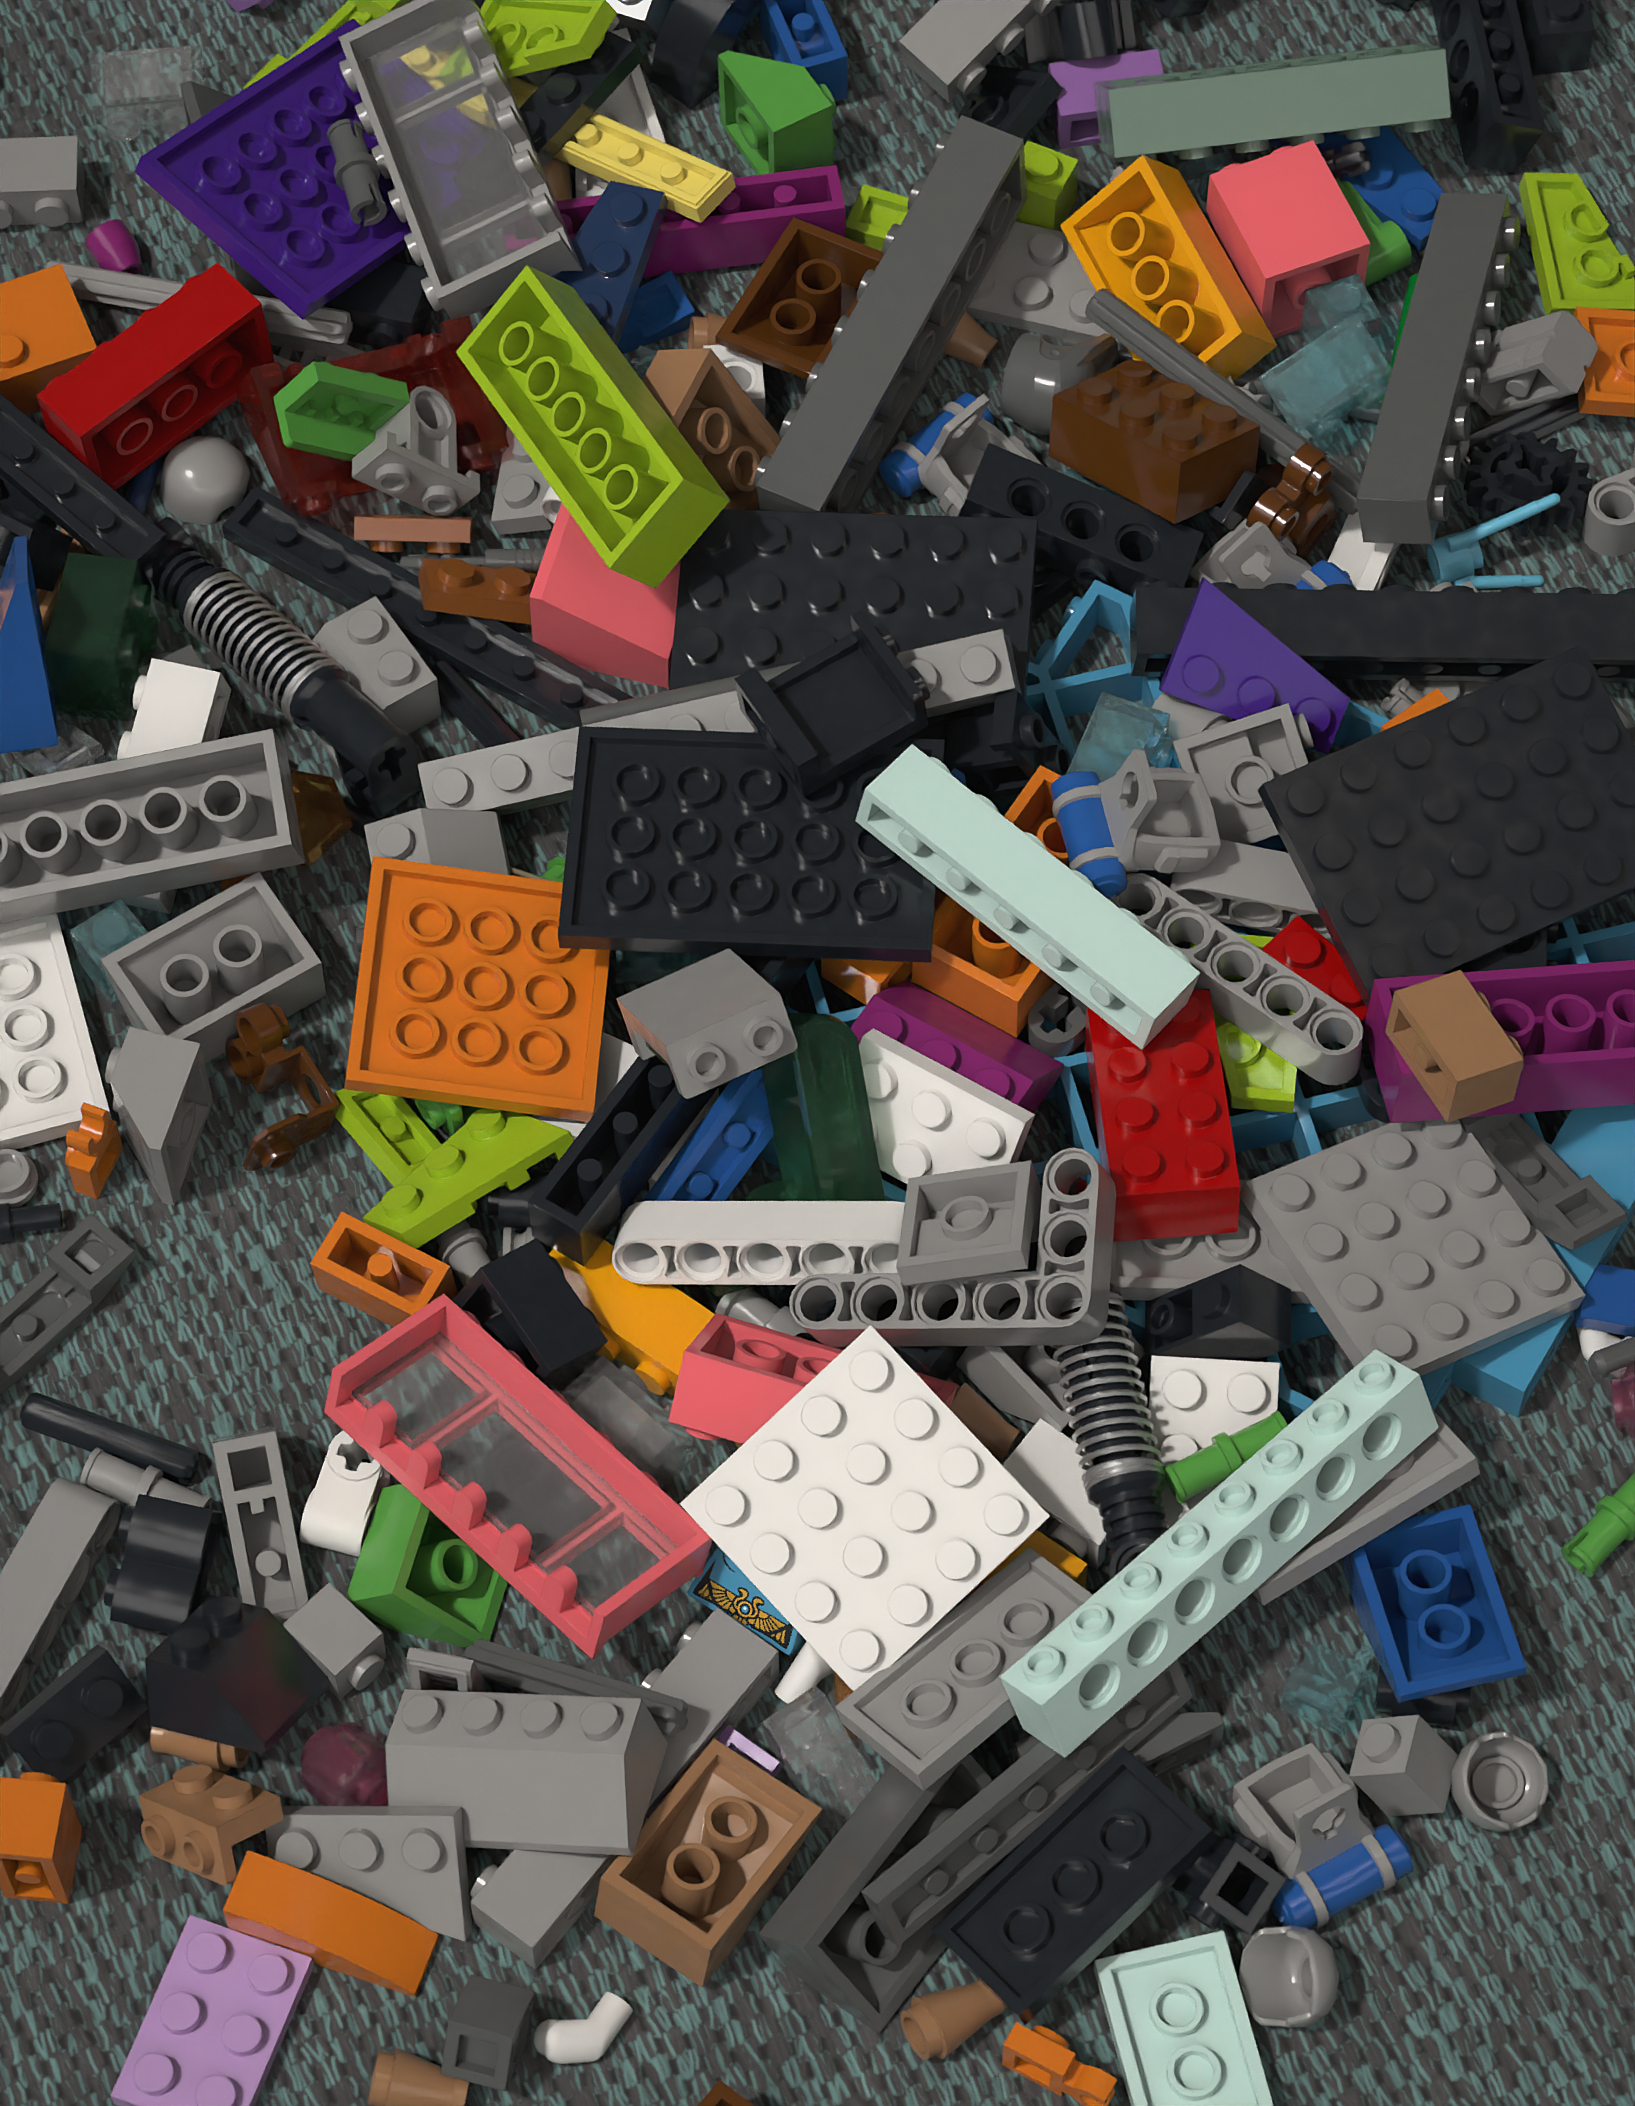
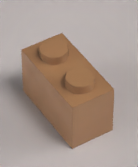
(1454, 1045)

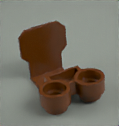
(1297, 501)
(262, 1061)

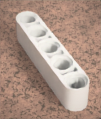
(755, 1241)

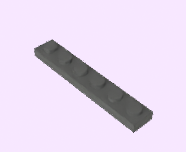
(1010, 1812)

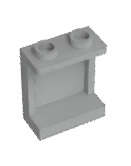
(709, 1022)

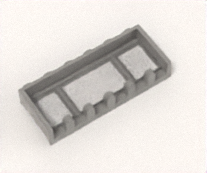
(454, 152)

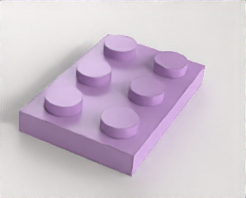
(213, 2021)

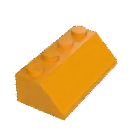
(1163, 260)

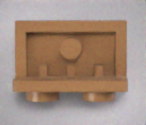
(203, 1815)

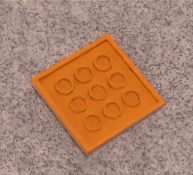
(473, 994)

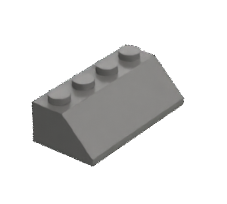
(528, 1767)

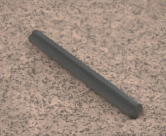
(1184, 367)

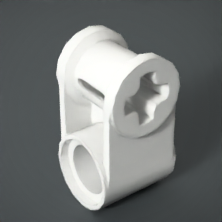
(343, 1499)

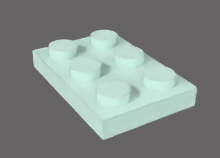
(1182, 2025)

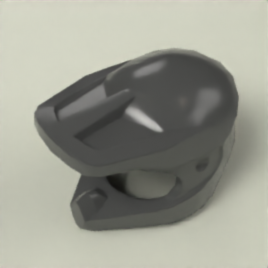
(1042, 369)

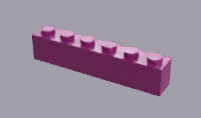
(741, 226)

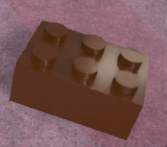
(1152, 440)

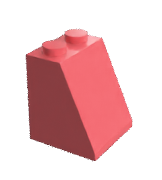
(1285, 230)
(601, 615)

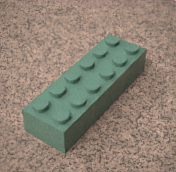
(1273, 100)

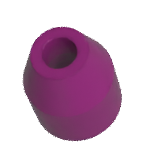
(115, 247)

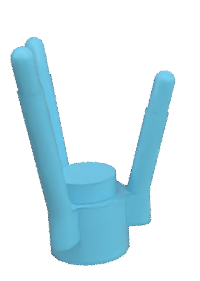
(1459, 554)

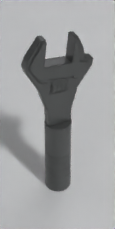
(524, 559)

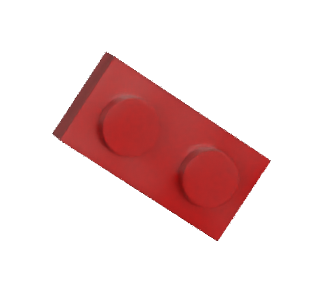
(1316, 961)

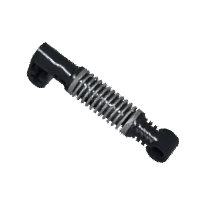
(314, 694)
(1111, 1425)

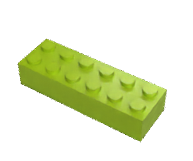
(592, 427)

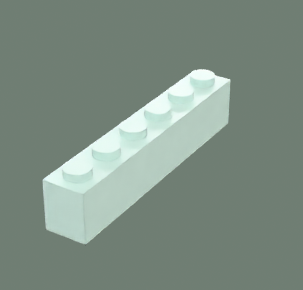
(1027, 896)

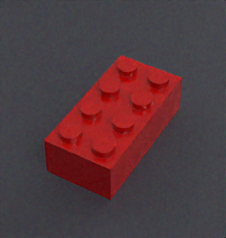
(158, 377)
(1165, 1126)

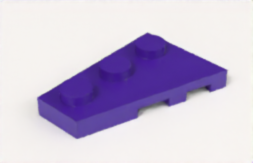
(1243, 669)

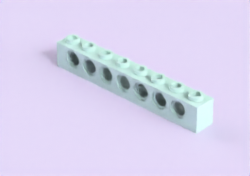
(1219, 1553)

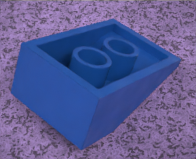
(26, 689)
(1433, 1606)

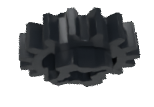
(1523, 472)

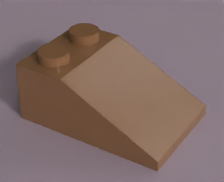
(713, 419)
(705, 1862)

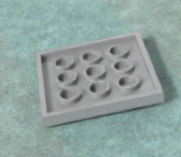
(1411, 1245)

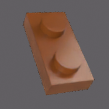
(389, 532)
(476, 590)

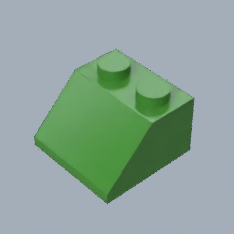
(775, 113)
(422, 1575)

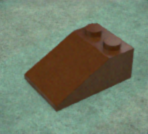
(798, 298)

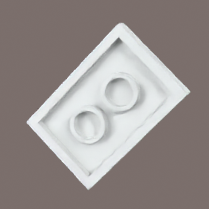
(933, 1117)
(1199, 1400)

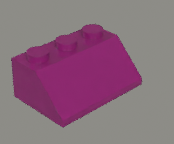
(961, 1043)

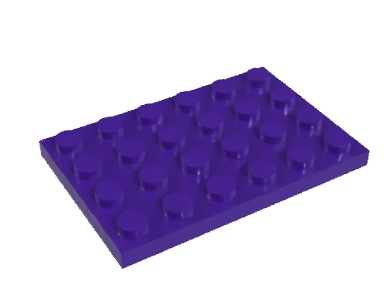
(265, 182)

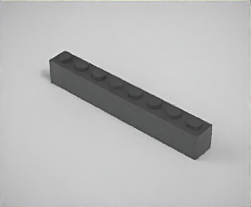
(1437, 369)

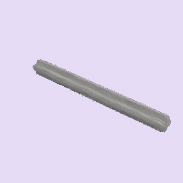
(149, 292)

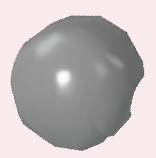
(203, 479)
(1499, 1782)
(1288, 1976)

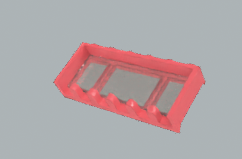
(516, 1473)

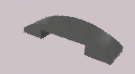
(1542, 1184)
(60, 1297)

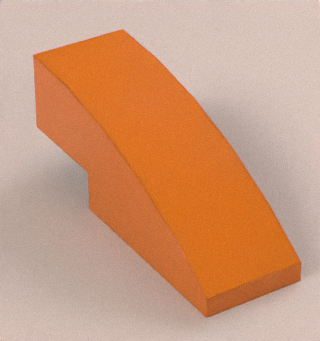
(329, 1924)

